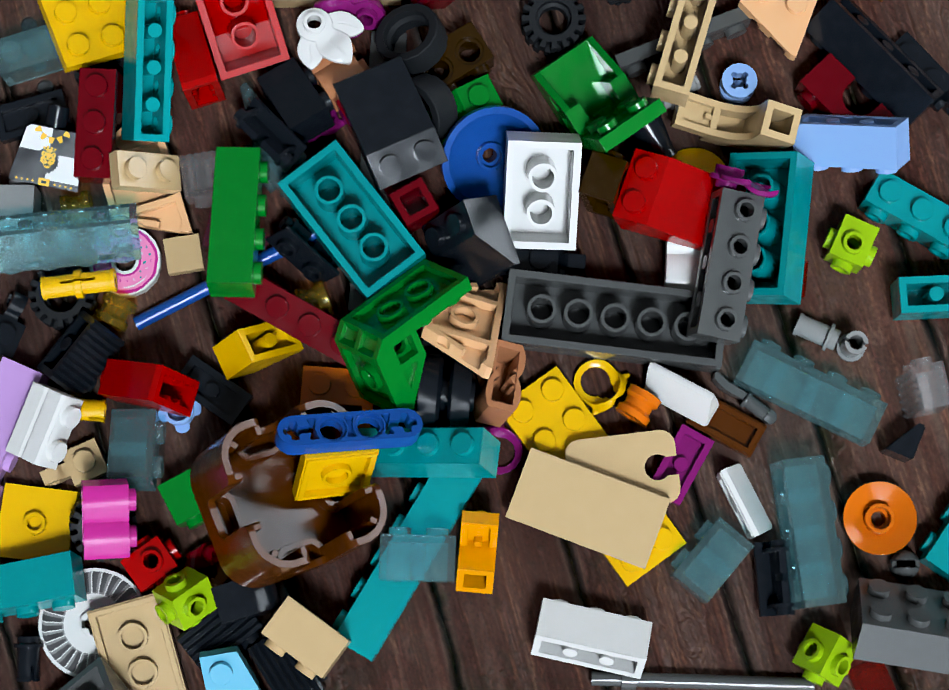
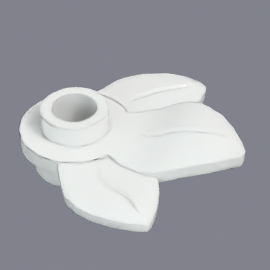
(329, 40)

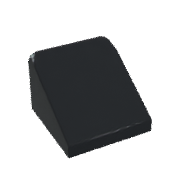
(906, 445)

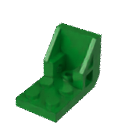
(594, 96)
(390, 317)

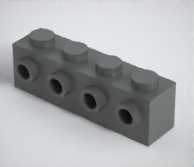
(726, 266)

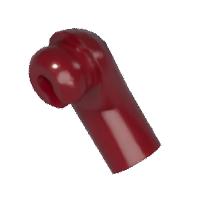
(201, 557)

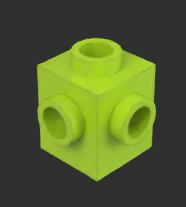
(854, 234)
(184, 598)
(824, 656)

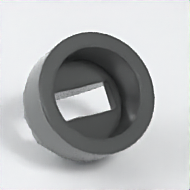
(904, 572)

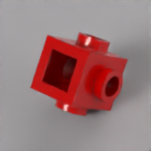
(140, 560)

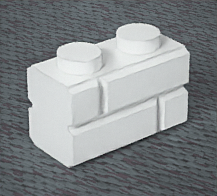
(45, 426)

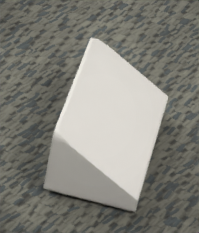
(681, 394)
(744, 501)

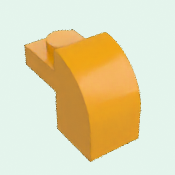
(477, 552)

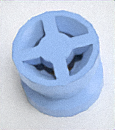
(733, 90)

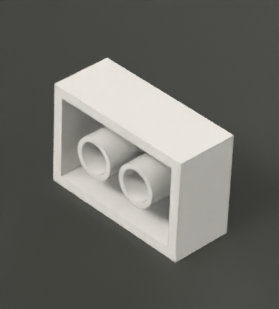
(542, 189)

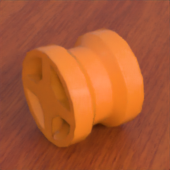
(638, 405)

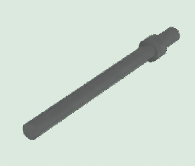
(700, 681)

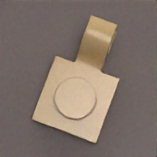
(79, 464)

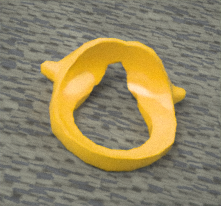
(618, 381)

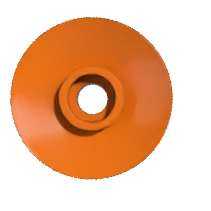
(897, 513)

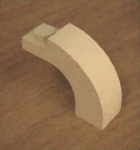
(752, 128)

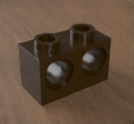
(459, 70)
(603, 182)

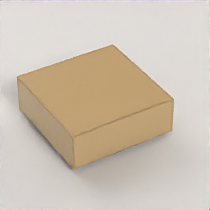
(184, 254)

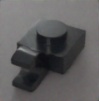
(10, 329)

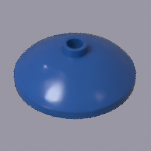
(484, 128)

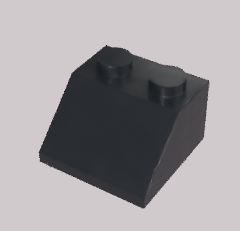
(472, 240)

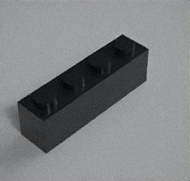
(874, 59)

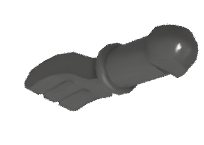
(747, 399)

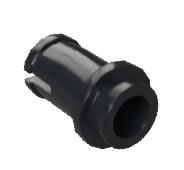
(28, 658)

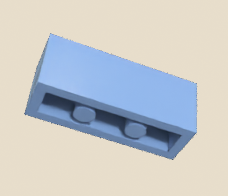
(854, 142)

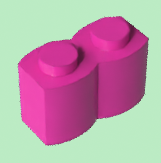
(106, 518)

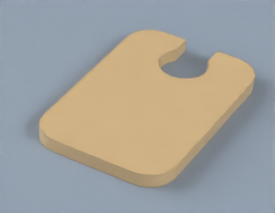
(625, 458)

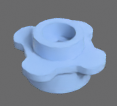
(181, 423)

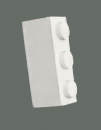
(592, 638)

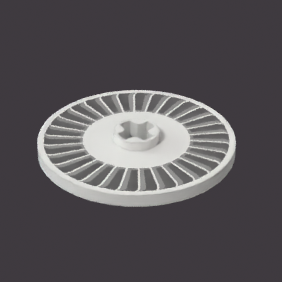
(64, 632)

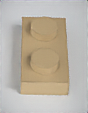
(145, 172)

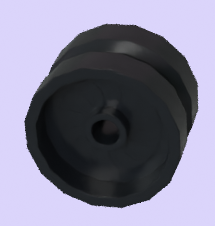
(445, 394)

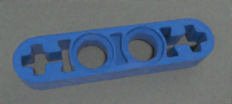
(350, 436)

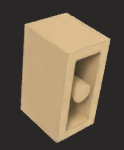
(305, 638)

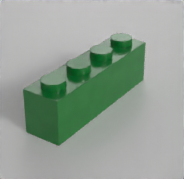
(235, 222)

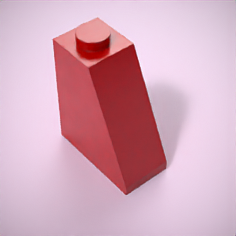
(195, 61)
(148, 386)

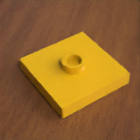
(333, 473)
(35, 521)

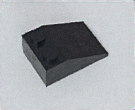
(390, 123)

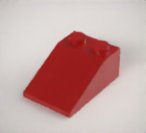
(242, 35)
(665, 199)

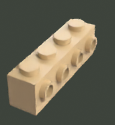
(680, 50)

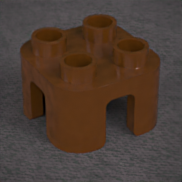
(251, 511)

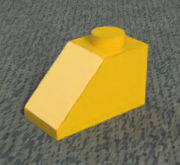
(254, 349)

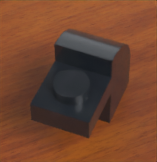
(240, 602)

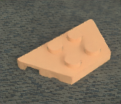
(781, 20)
(154, 210)
(470, 328)

